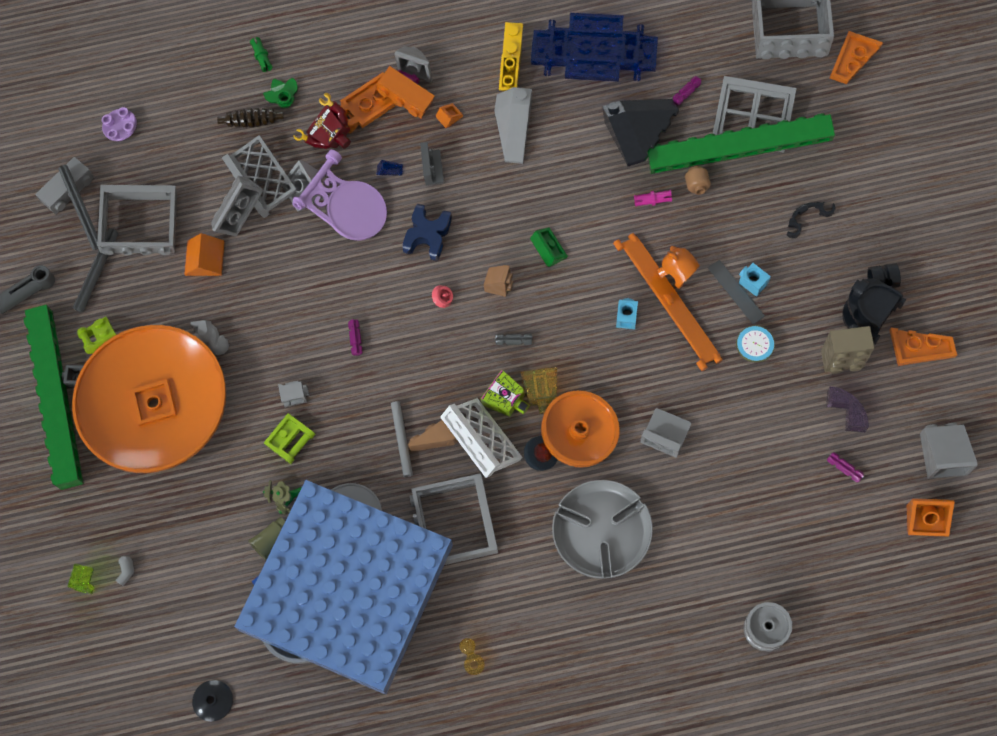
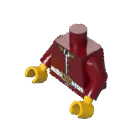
(328, 128)

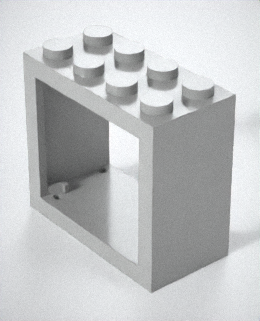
(793, 45)

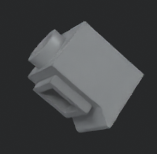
(293, 393)

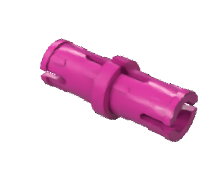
(653, 198)

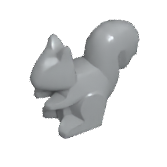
(210, 336)

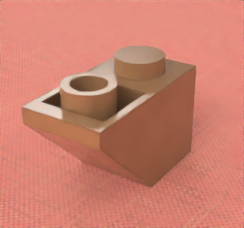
(499, 280)

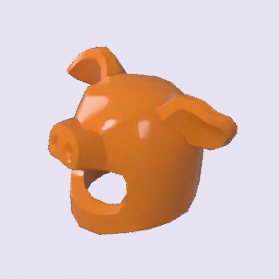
(679, 265)

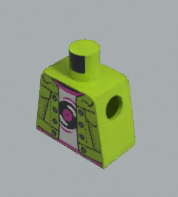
(505, 396)

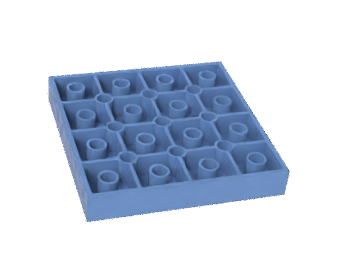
(345, 586)

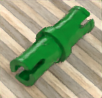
(261, 54)

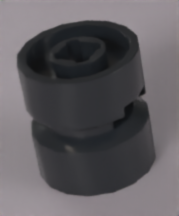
(888, 274)

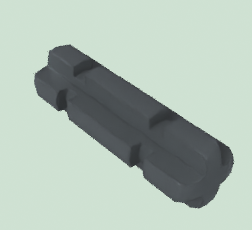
(513, 339)

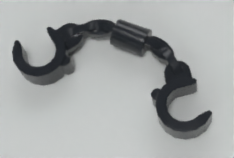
(803, 208)

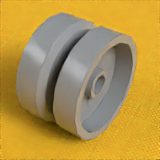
(772, 615)

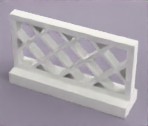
(474, 442)

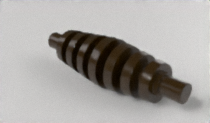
(250, 117)

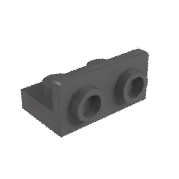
(431, 165)

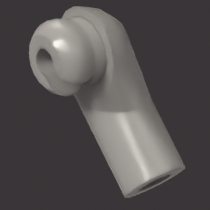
(127, 570)

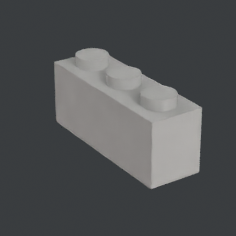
(54, 192)

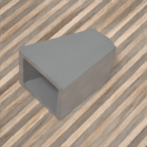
(947, 451)

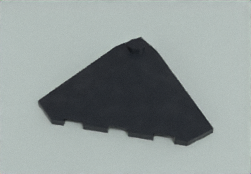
(637, 125)

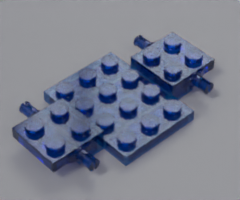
(594, 48)

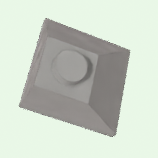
(413, 62)
(301, 176)

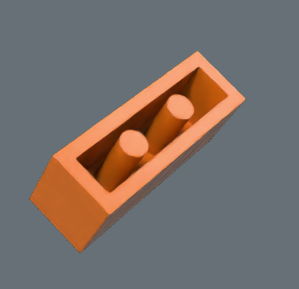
(404, 92)

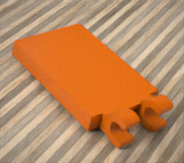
(366, 104)

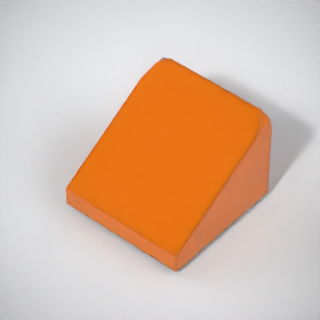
(448, 115)

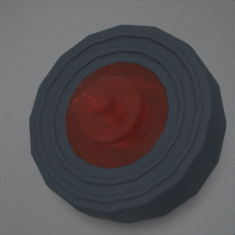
(538, 455)

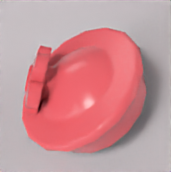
(442, 296)

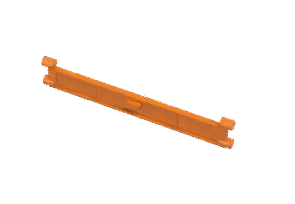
(670, 300)

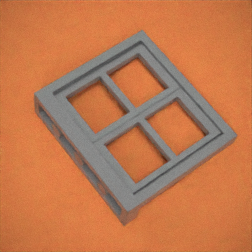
(758, 89)

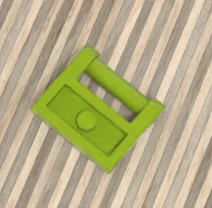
(101, 329)
(283, 436)

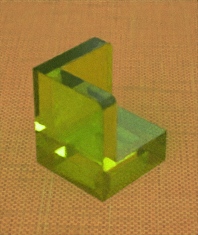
(81, 578)

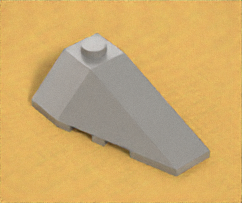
(513, 118)

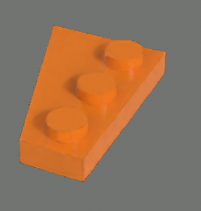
(853, 56)
(919, 348)

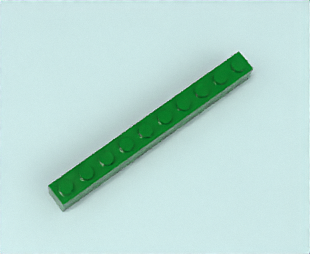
(741, 144)
(53, 397)

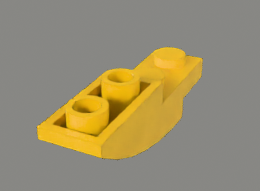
(511, 56)

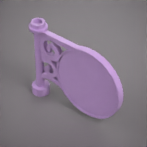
(352, 208)

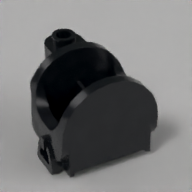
(871, 305)

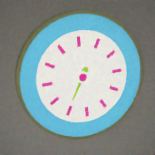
(755, 344)

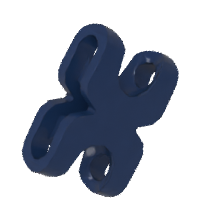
(427, 232)

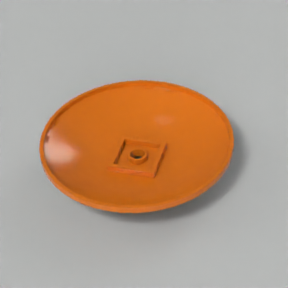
(124, 377)

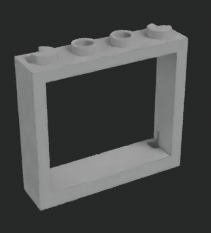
(136, 192)
(450, 485)

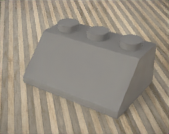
(236, 206)

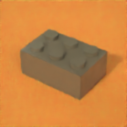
(847, 349)

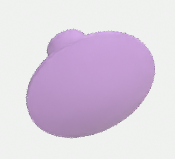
(119, 124)

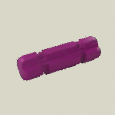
(687, 90)
(355, 337)
(845, 467)

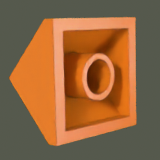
(204, 256)
(929, 517)

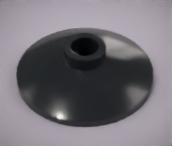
(222, 700)

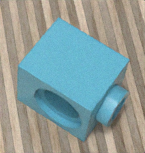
(754, 287)
(627, 321)

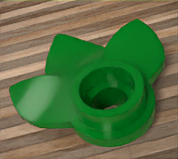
(282, 91)

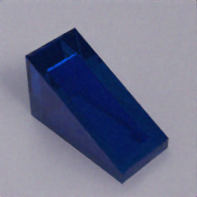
(389, 168)

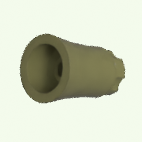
(265, 540)

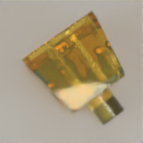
(540, 387)

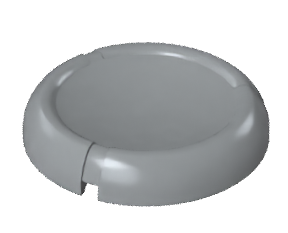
(602, 529)

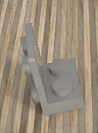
(665, 432)

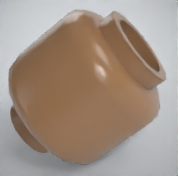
(697, 180)

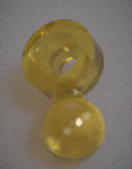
(467, 647)

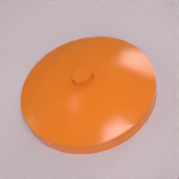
(580, 428)

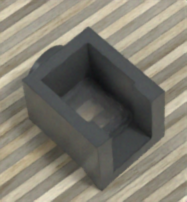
(71, 374)

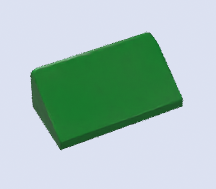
(548, 246)

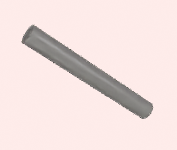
(401, 439)

